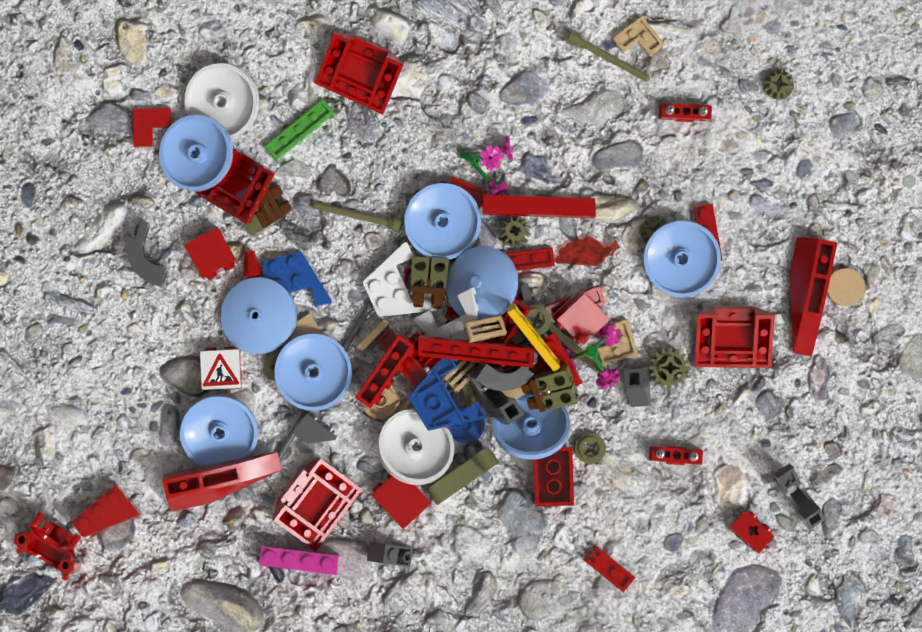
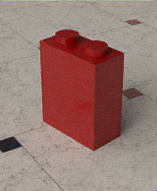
(400, 500)

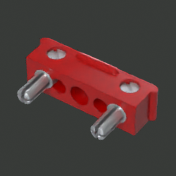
(666, 112)
(657, 454)

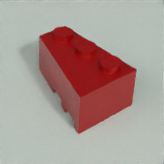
(106, 512)

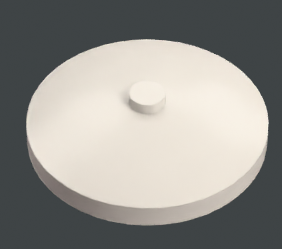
(225, 95)
(412, 451)

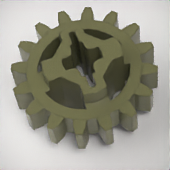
(669, 360)

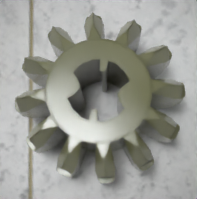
(518, 226)

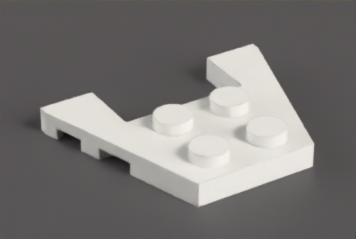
(388, 290)
(455, 328)

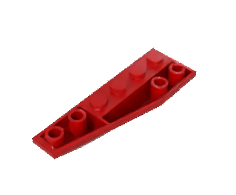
(809, 286)
(214, 481)

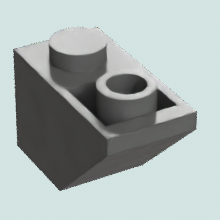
(637, 386)
(311, 431)
(390, 554)

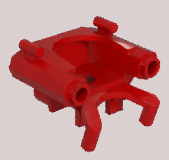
(51, 545)

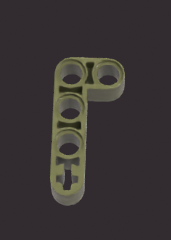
(462, 475)

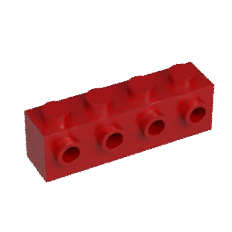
(383, 372)

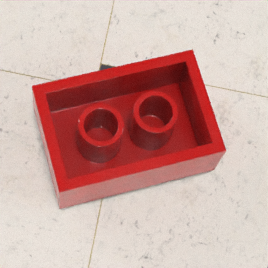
(554, 479)

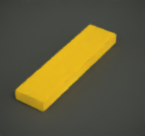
(533, 337)

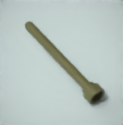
(576, 39)
(393, 223)

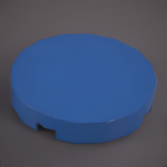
(467, 432)

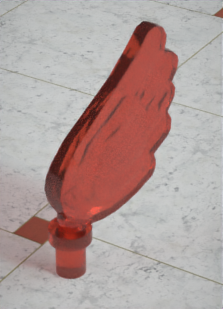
(585, 252)

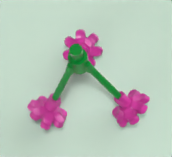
(490, 159)
(608, 335)

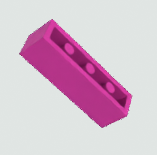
(299, 560)

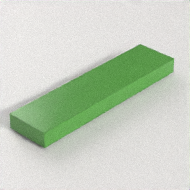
(299, 129)

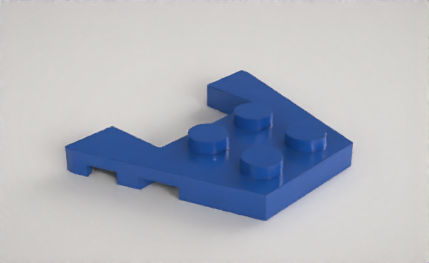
(296, 275)
(436, 404)

